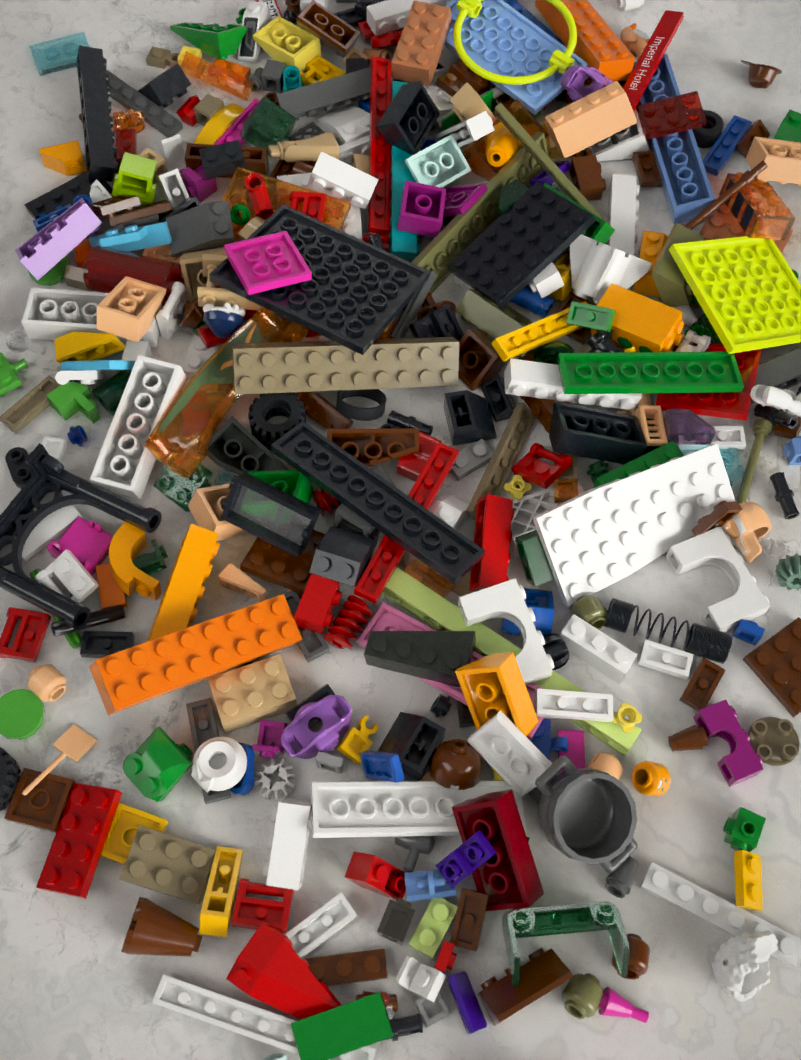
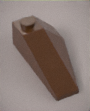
(376, 445)

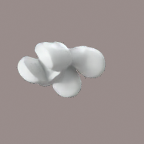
(777, 398)

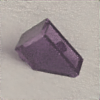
(687, 428)

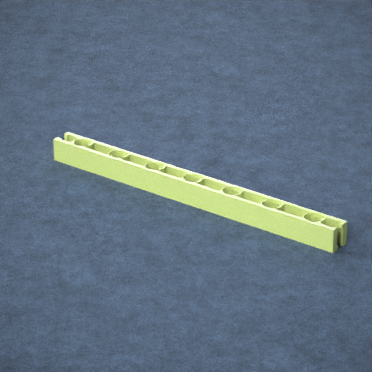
(447, 617)

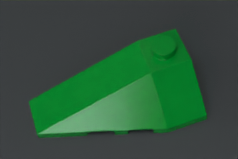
(212, 38)

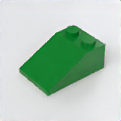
(288, 481)

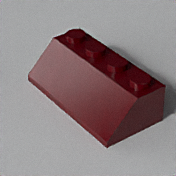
(511, 873)

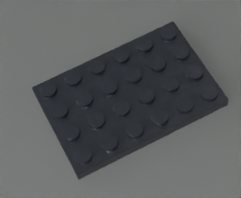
(520, 244)

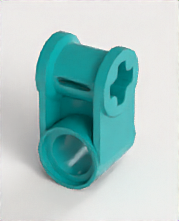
(291, 78)

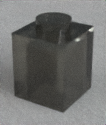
(396, 921)

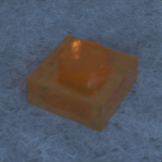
(564, 489)

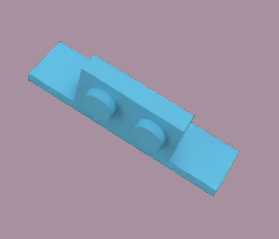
(133, 237)

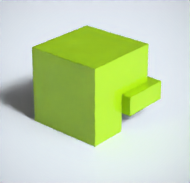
(136, 178)

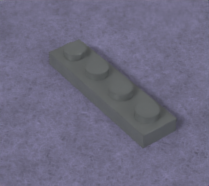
(203, 728)

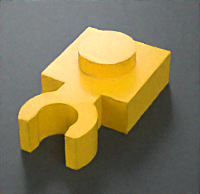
(357, 740)

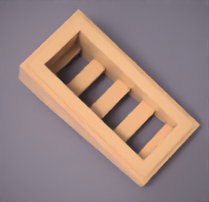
(655, 413)
(239, 582)

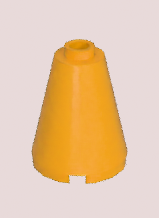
(501, 145)

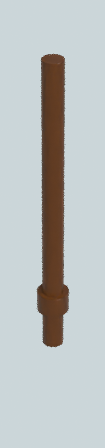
(746, 179)

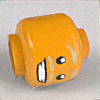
(651, 778)

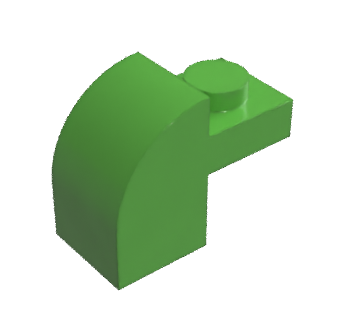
(72, 398)

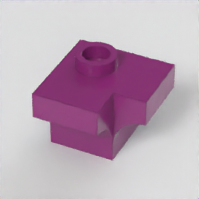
(197, 183)

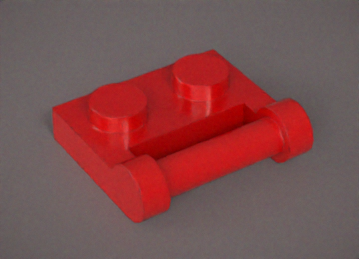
(313, 203)
(540, 472)
(28, 637)
(251, 912)

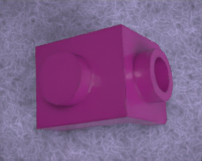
(270, 738)

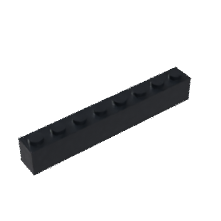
(96, 114)

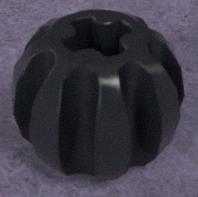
(557, 649)

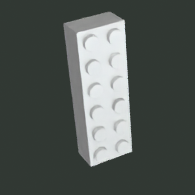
(60, 312)
(124, 460)

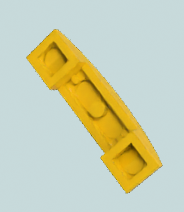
(218, 124)

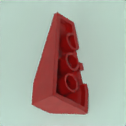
(278, 976)

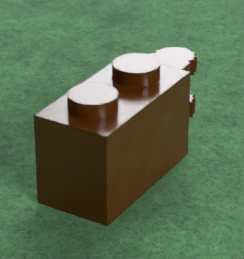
(586, 175)

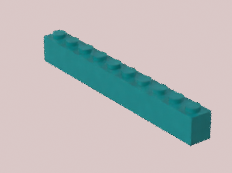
(400, 243)

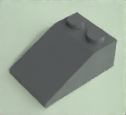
(200, 228)

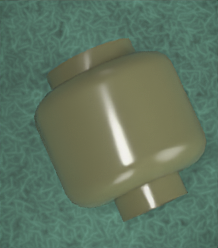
(591, 610)
(582, 995)

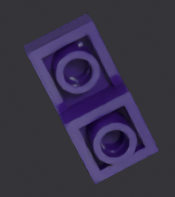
(466, 859)

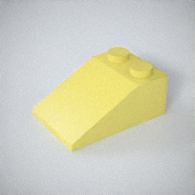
(288, 43)

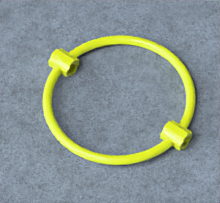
(558, 62)

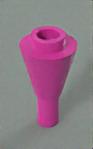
(615, 1005)

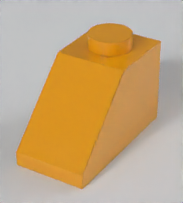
(64, 158)

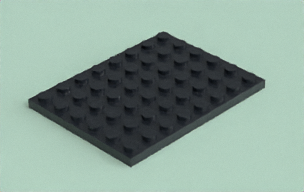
(352, 286)

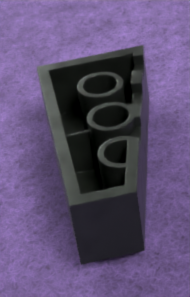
(421, 653)

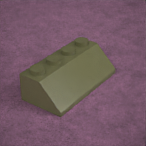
(667, 275)
(491, 318)

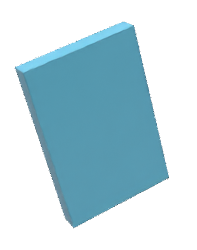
(101, 365)

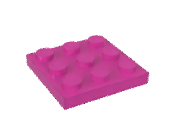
(267, 262)

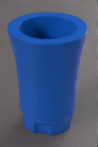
(533, 301)

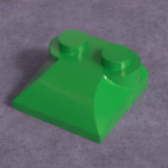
(156, 765)

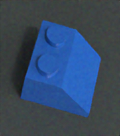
(543, 608)

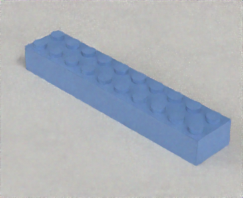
(677, 155)

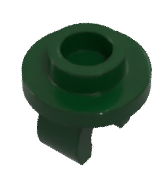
(596, 469)

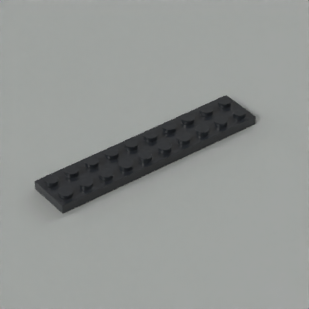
(378, 502)

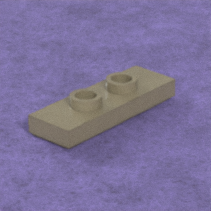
(29, 406)

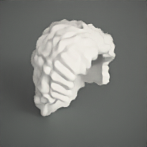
(743, 964)

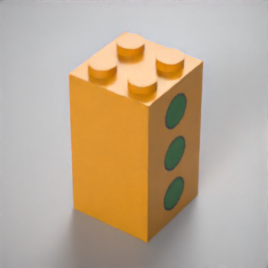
(642, 321)

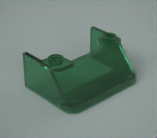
(564, 920)

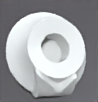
(219, 764)

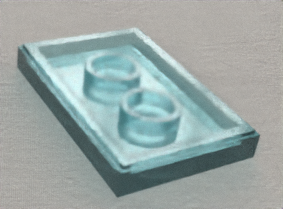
(57, 53)

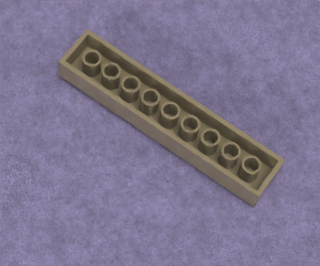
(333, 367)

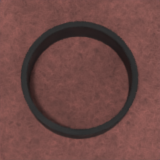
(358, 413)

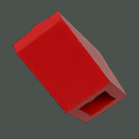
(376, 875)

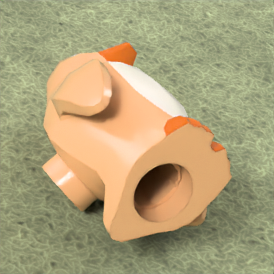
(634, 40)

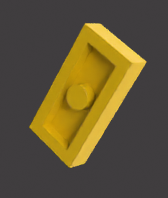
(748, 880)

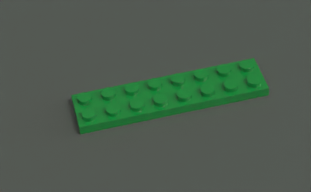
(649, 372)

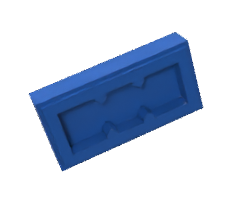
(382, 766)

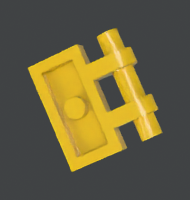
(321, 69)

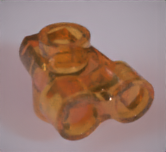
(129, 120)

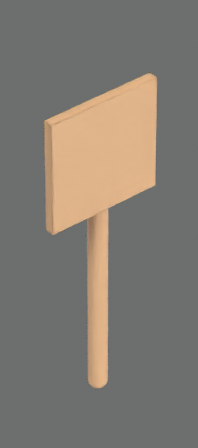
(73, 744)

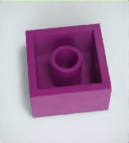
(421, 209)

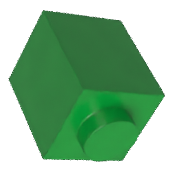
(743, 829)

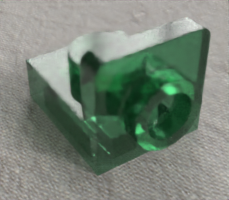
(152, 562)

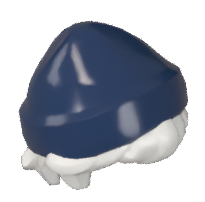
(223, 319)

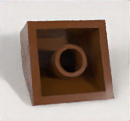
(478, 359)

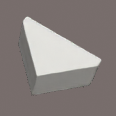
(171, 149)

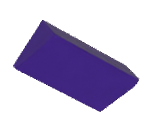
(466, 1002)

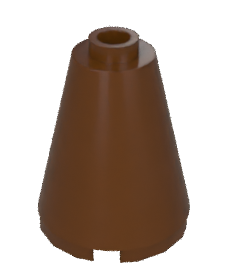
(160, 932)

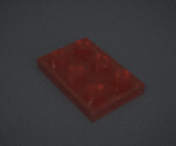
(671, 115)

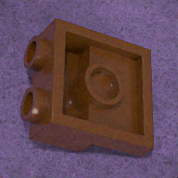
(458, 76)

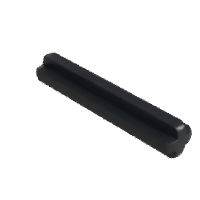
(96, 618)

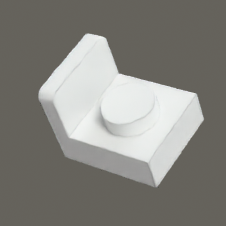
(420, 978)

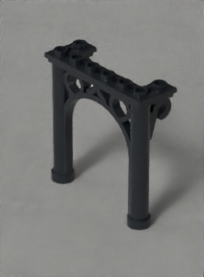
(21, 520)

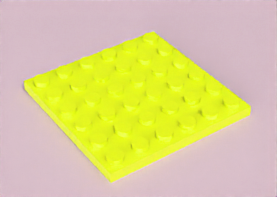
(743, 290)

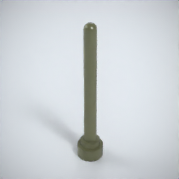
(761, 430)

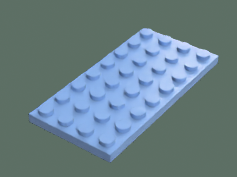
(511, 46)

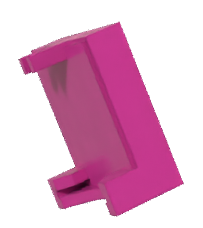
(86, 542)

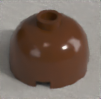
(456, 764)

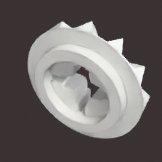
(280, 789)

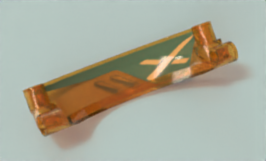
(192, 417)

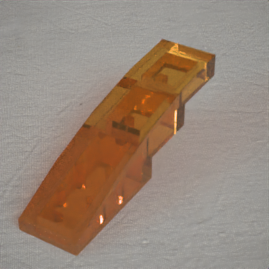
(216, 76)

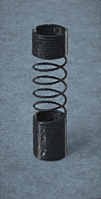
(699, 639)

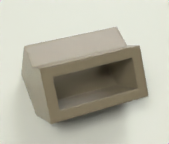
(74, 277)

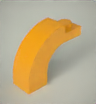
(124, 548)

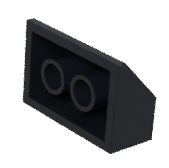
(409, 118)

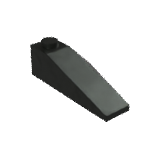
(239, 450)

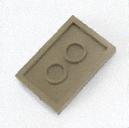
(167, 864)

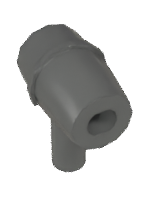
(415, 845)

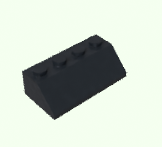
(596, 434)

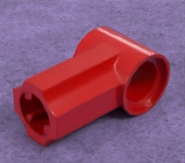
(259, 195)

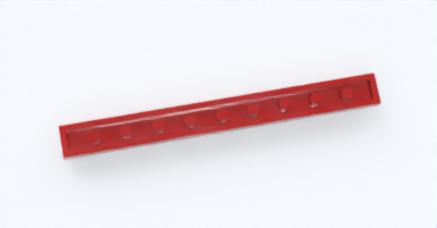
(378, 147)

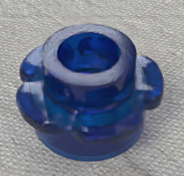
(77, 435)

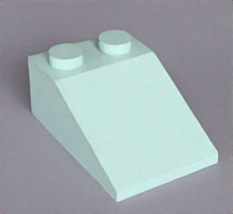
(439, 163)

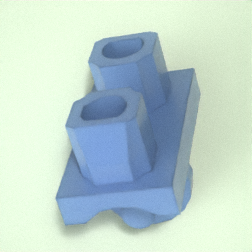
(427, 886)

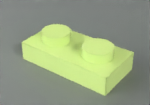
(433, 927)

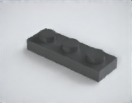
(313, 643)

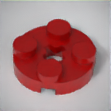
(389, 39)

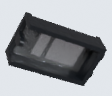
(269, 513)

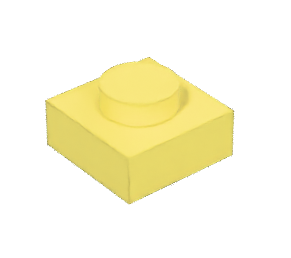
(195, 51)

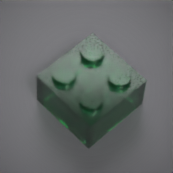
(268, 125)

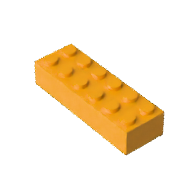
(185, 582)

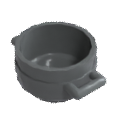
(587, 814)

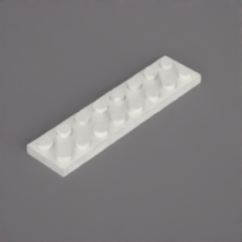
(393, 808)

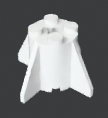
(600, 265)

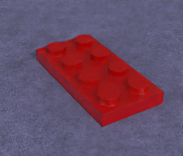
(79, 840)

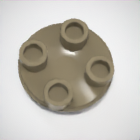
(774, 740)

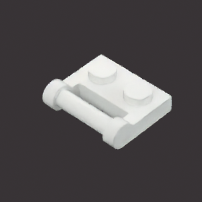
(169, 316)
(85, 377)
(71, 574)

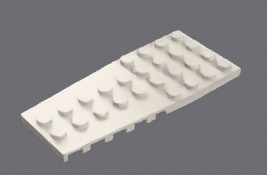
(630, 521)

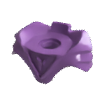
(574, 79)
(336, 719)

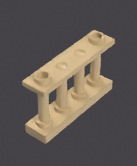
(219, 296)

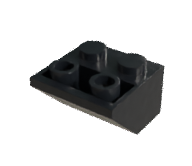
(468, 417)
(414, 741)

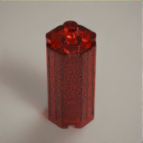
(110, 266)

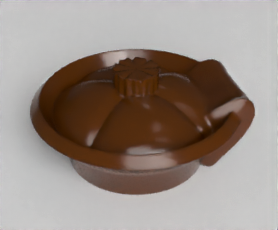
(192, 315)

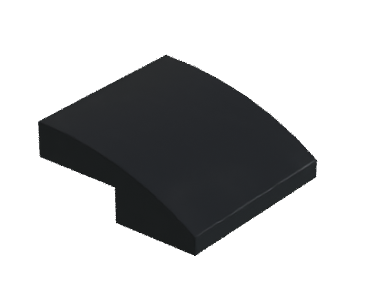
(437, 324)

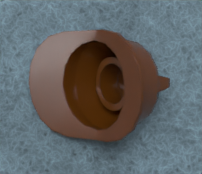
(761, 75)

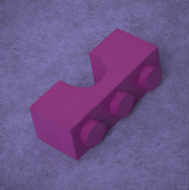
(722, 722)

